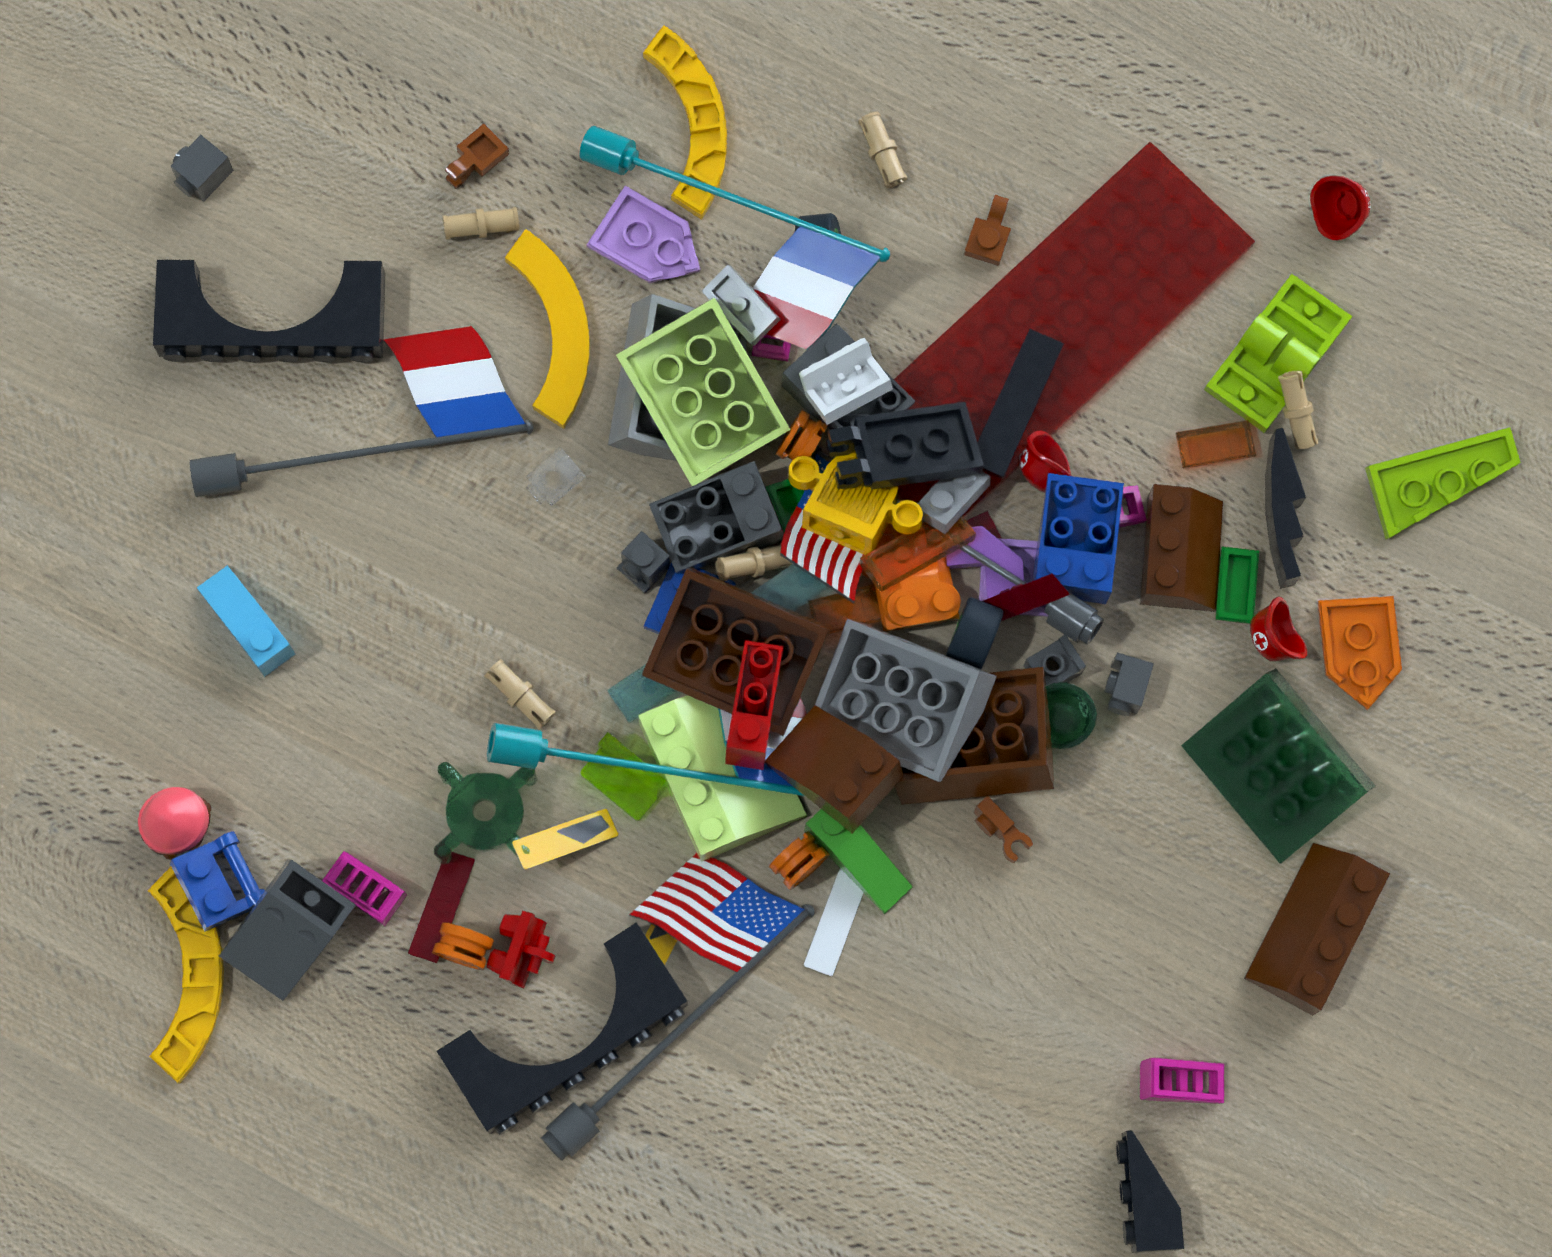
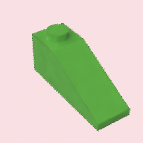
(860, 860)

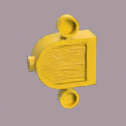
(850, 515)

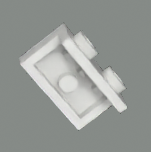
(844, 381)

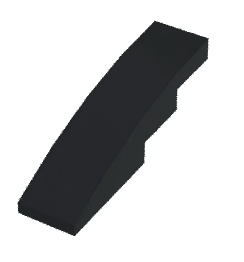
(1282, 496)

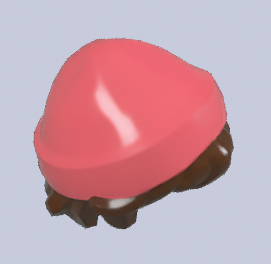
(174, 821)

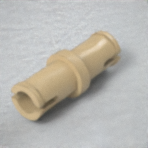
(882, 149)
(481, 223)
(1298, 409)
(752, 563)
(520, 694)

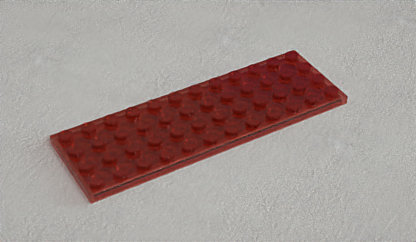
(1095, 284)

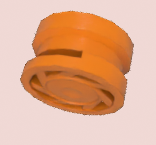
(805, 441)
(797, 856)
(465, 942)

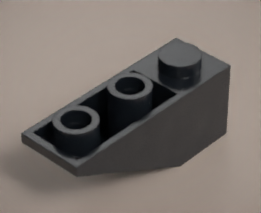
(1152, 1209)

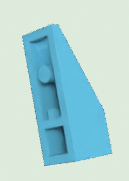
(246, 620)

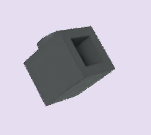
(200, 168)

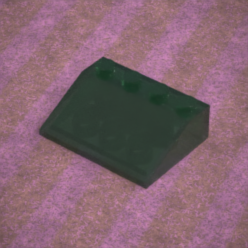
(1278, 765)

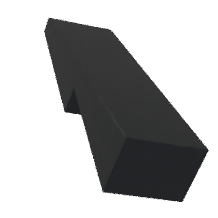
(1017, 402)

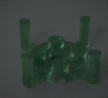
(469, 792)

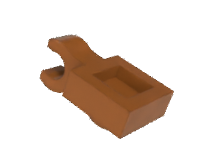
(478, 152)
(989, 236)
(995, 821)

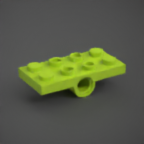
(1283, 338)

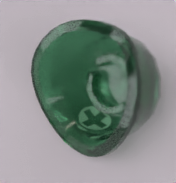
(1070, 714)

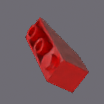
(753, 705)

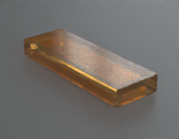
(914, 552)

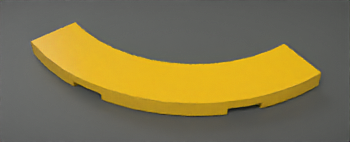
(704, 113)
(567, 323)
(200, 982)

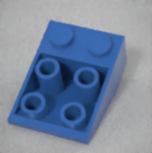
(1079, 535)

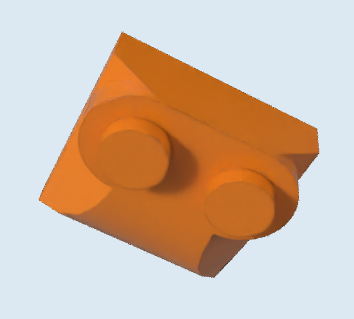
(920, 599)

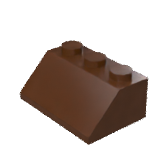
(1181, 549)

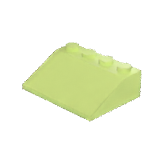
(703, 392)
(714, 813)

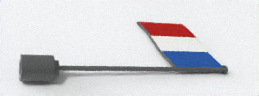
(451, 387)

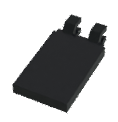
(906, 447)

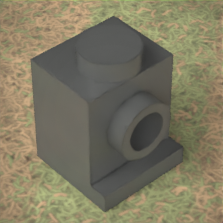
(643, 562)
(1065, 655)
(1127, 684)

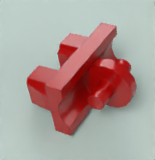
(525, 951)

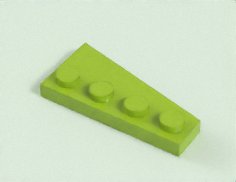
(1430, 479)

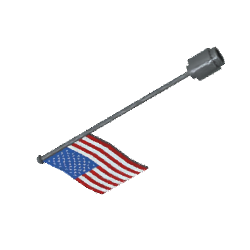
(840, 570)
(717, 918)

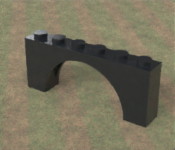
(344, 328)
(505, 1089)

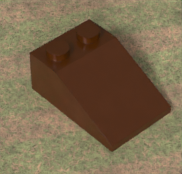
(836, 767)

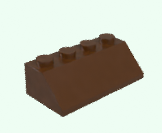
(1316, 927)

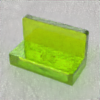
(626, 787)

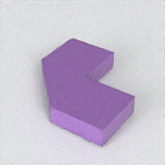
(994, 550)

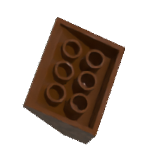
(705, 641)
(1004, 751)

